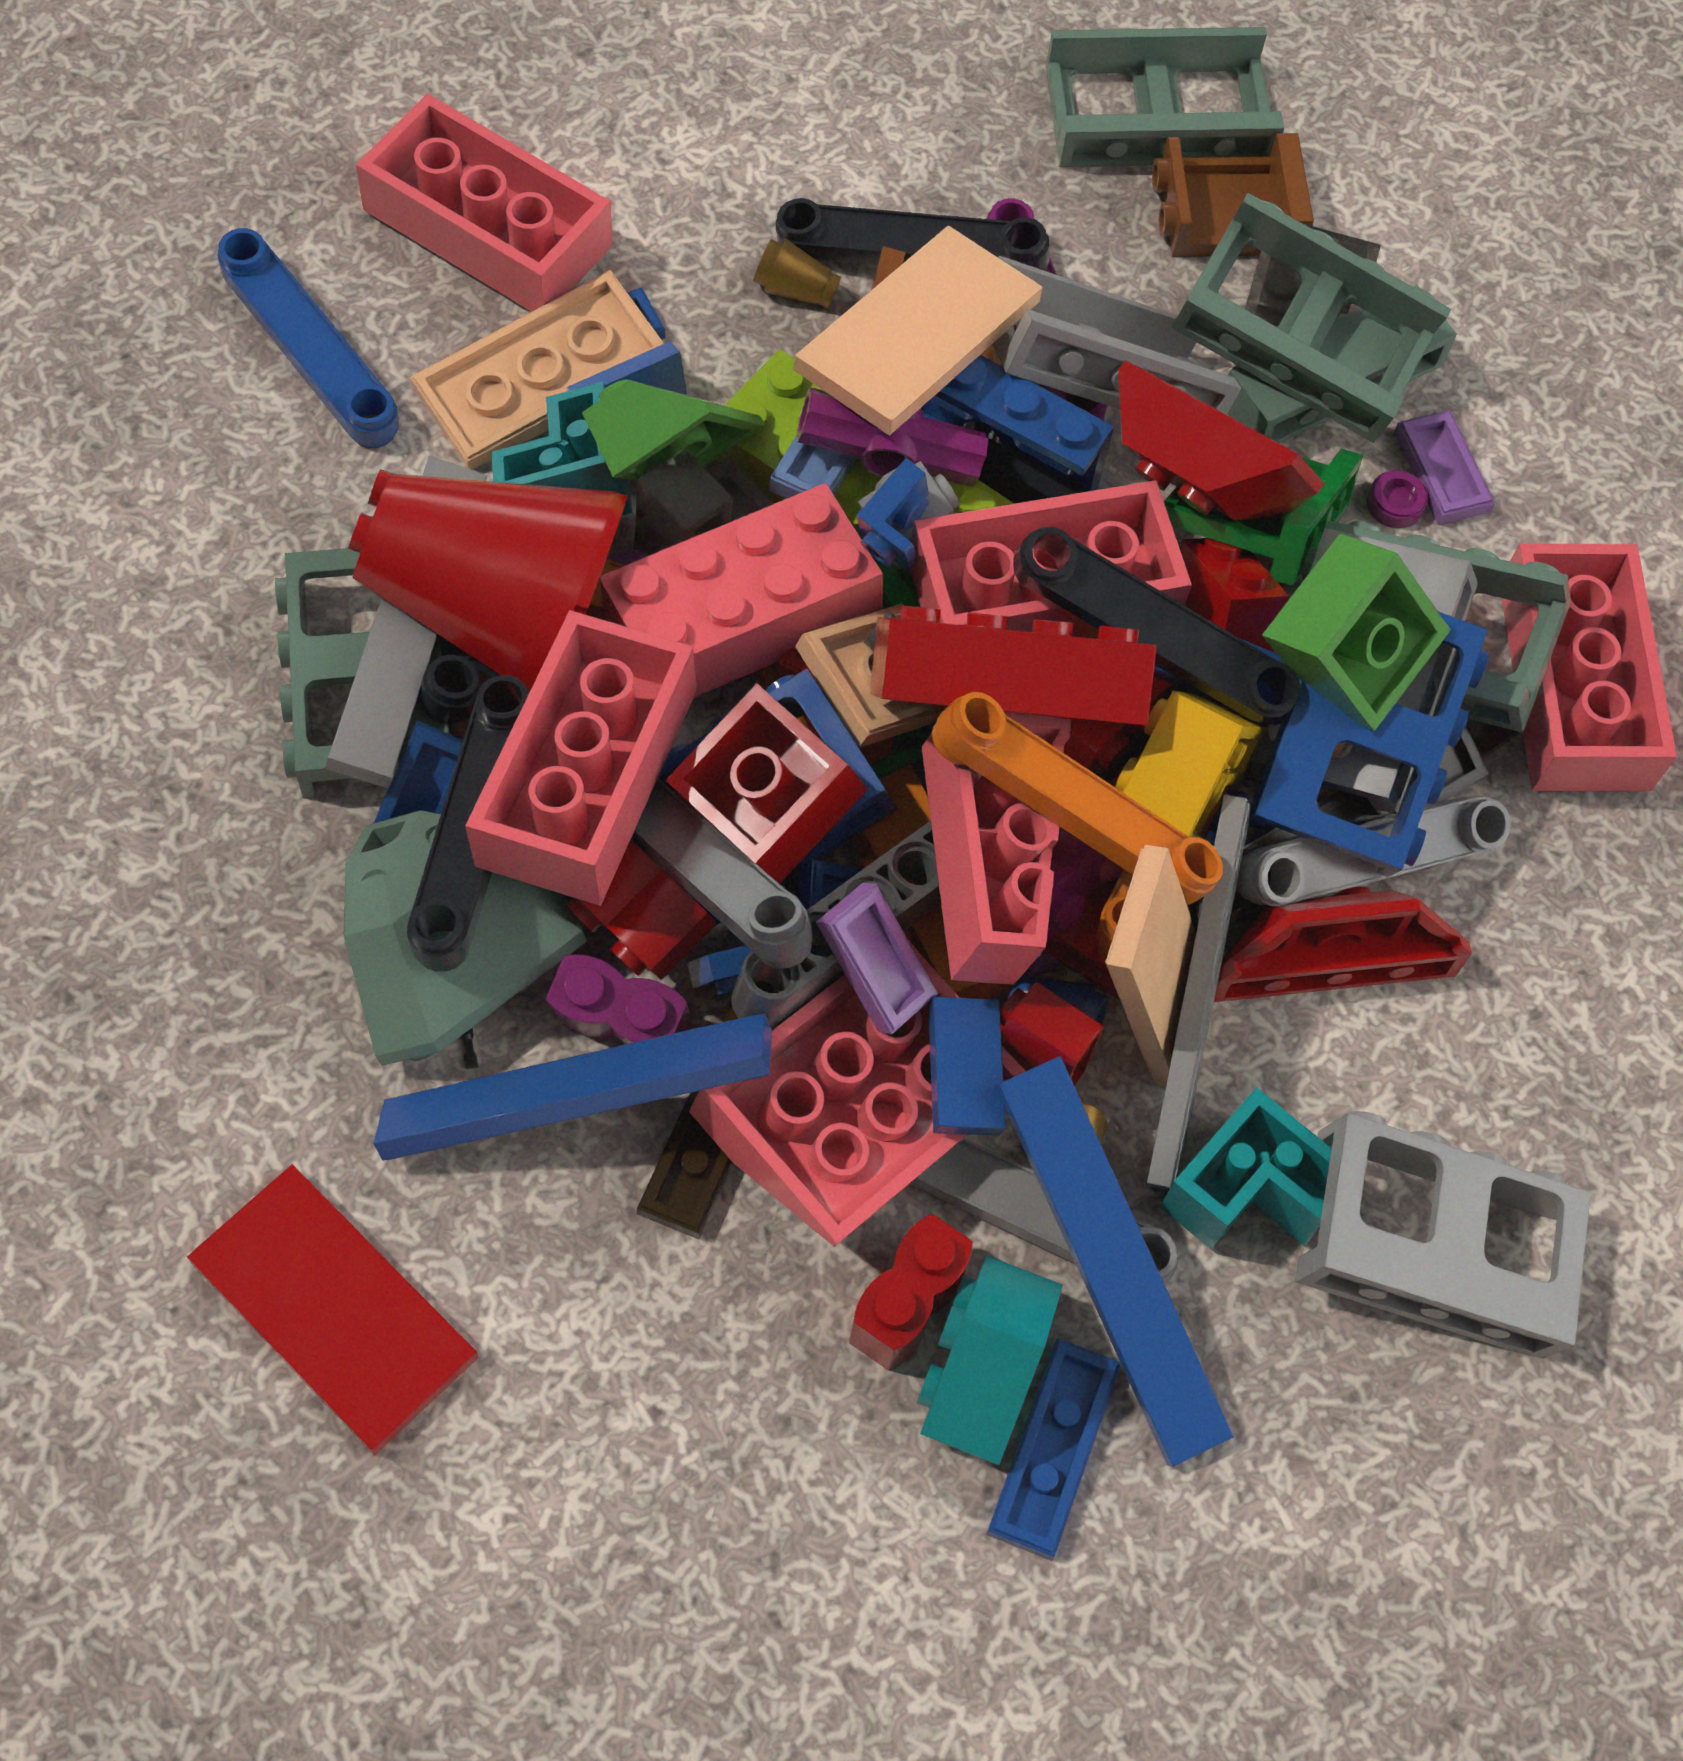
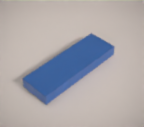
(1053, 1449)

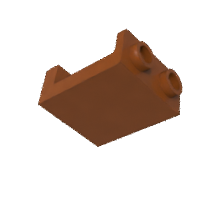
(1207, 192)

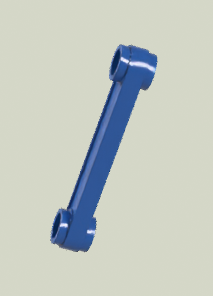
(308, 338)

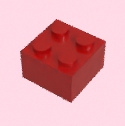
(767, 783)

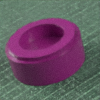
(1397, 499)

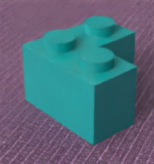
(567, 455)
(1254, 1159)
(995, 1348)

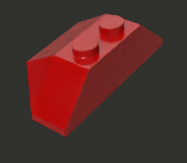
(1208, 452)
(1341, 944)

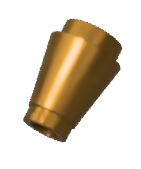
(795, 275)

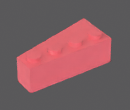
(991, 864)

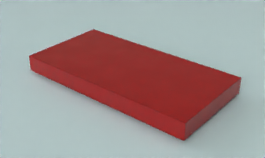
(333, 1308)

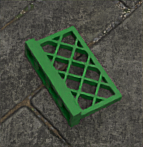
(1279, 538)

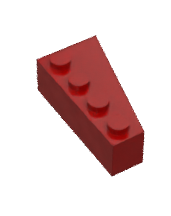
(1020, 670)

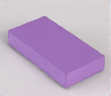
(1444, 467)
(877, 957)

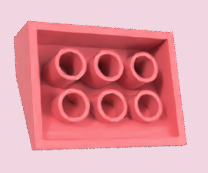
(840, 1112)

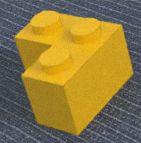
(1189, 759)

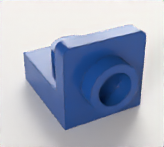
(892, 507)

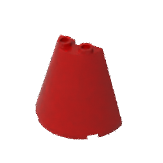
(486, 560)

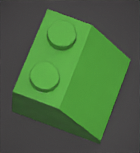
(650, 424)
(1358, 629)

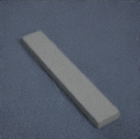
(386, 681)
(1199, 998)

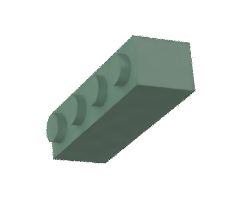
(1355, 341)

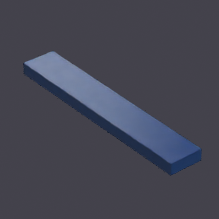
(575, 1087)
(1114, 1262)

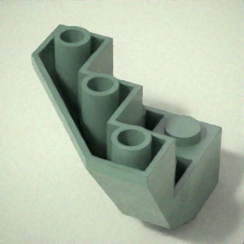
(420, 1010)

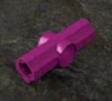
(940, 446)

